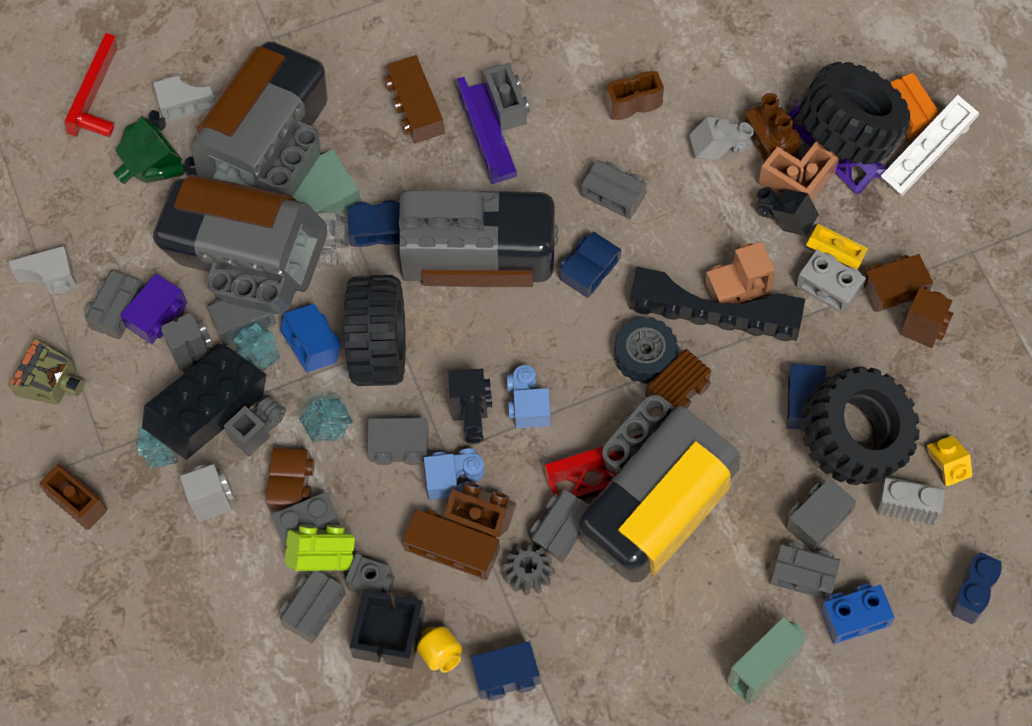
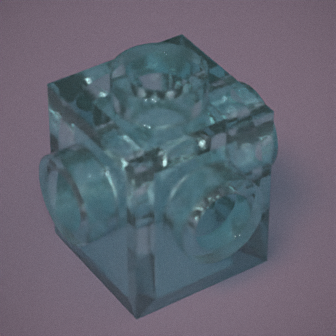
(257, 346)
(326, 420)
(154, 452)

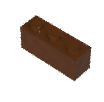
(414, 99)
(451, 544)

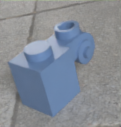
(530, 405)
(445, 469)

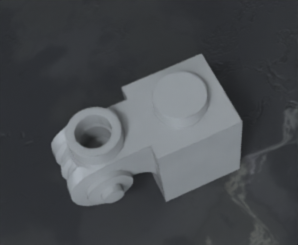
(716, 136)

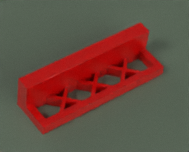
(581, 465)

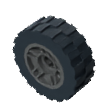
(645, 334)

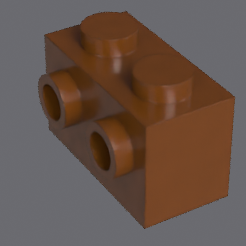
(896, 281)
(927, 317)
(480, 508)

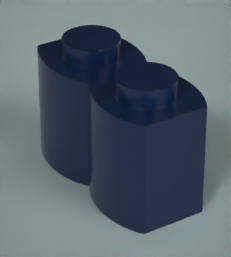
(374, 223)
(590, 264)
(976, 588)

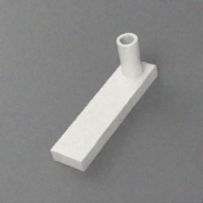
(930, 145)

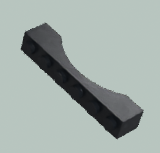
(659, 294)

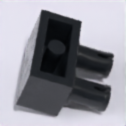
(469, 401)

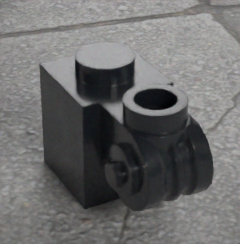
(791, 208)

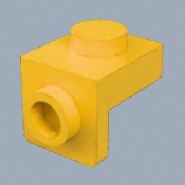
(951, 459)

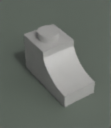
(180, 99)
(47, 268)

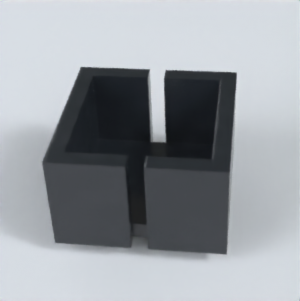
(386, 631)

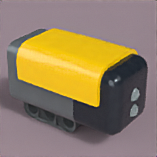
(658, 488)

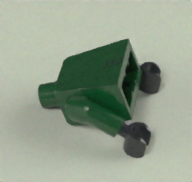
(148, 153)

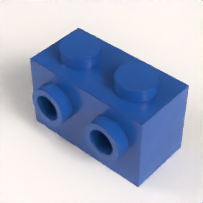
(310, 337)
(857, 613)

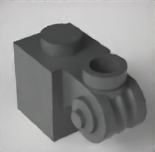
(251, 429)

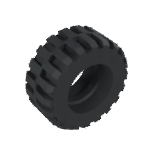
(854, 113)
(374, 330)
(889, 412)

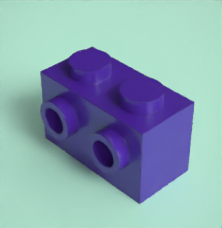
(154, 307)

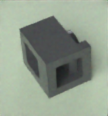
(357, 580)

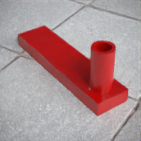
(78, 114)

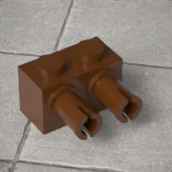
(772, 128)

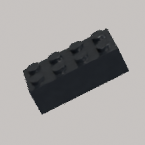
(203, 401)

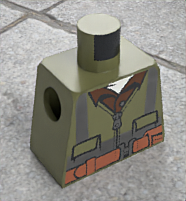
(44, 375)

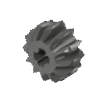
(517, 567)

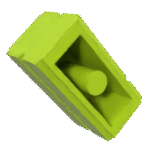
(319, 549)

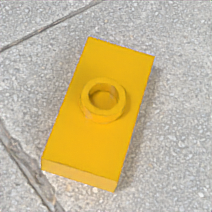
(840, 247)

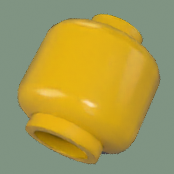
(439, 649)

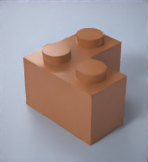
(808, 175)
(745, 279)

